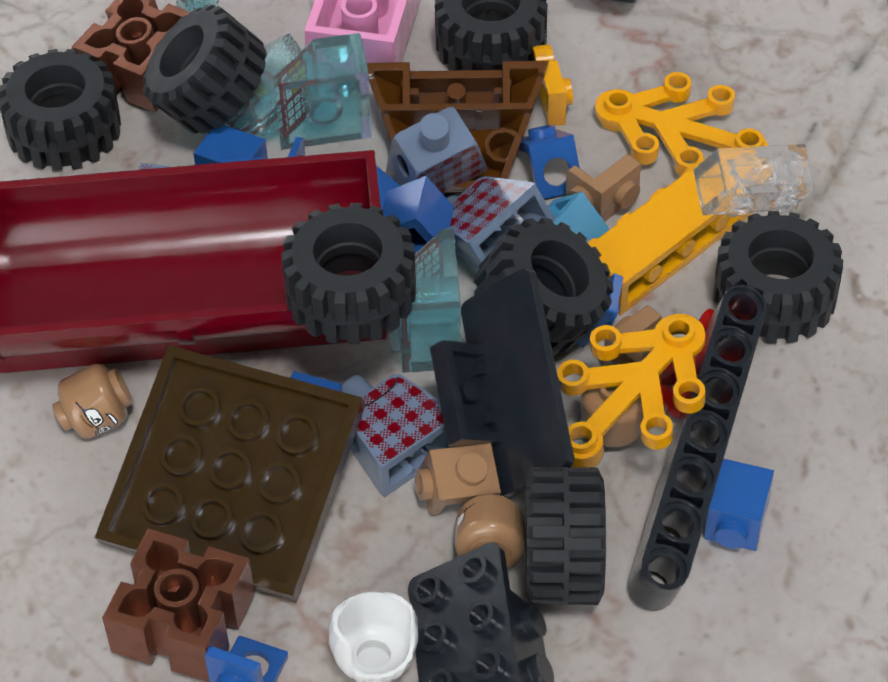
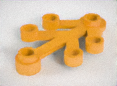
(624, 111)
(635, 381)

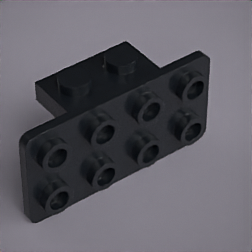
(504, 382)
(475, 624)

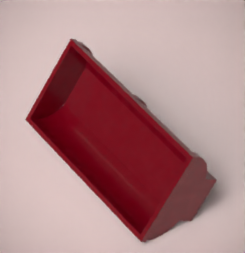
(161, 258)

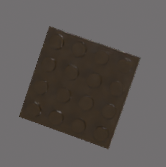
(234, 465)

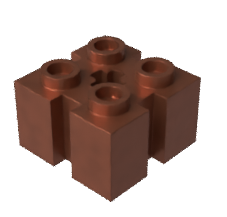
(128, 42)
(178, 603)

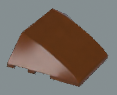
(490, 103)

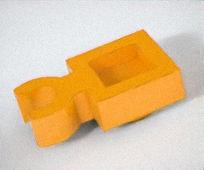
(555, 90)

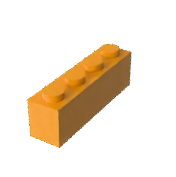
(660, 238)

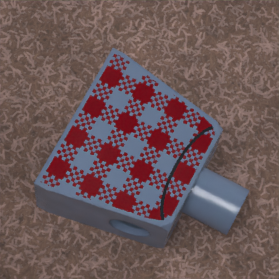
(436, 149)
(489, 211)
(395, 429)

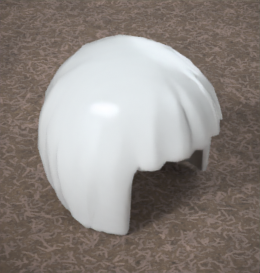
(373, 636)

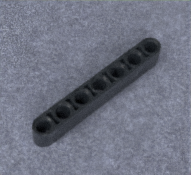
(696, 464)

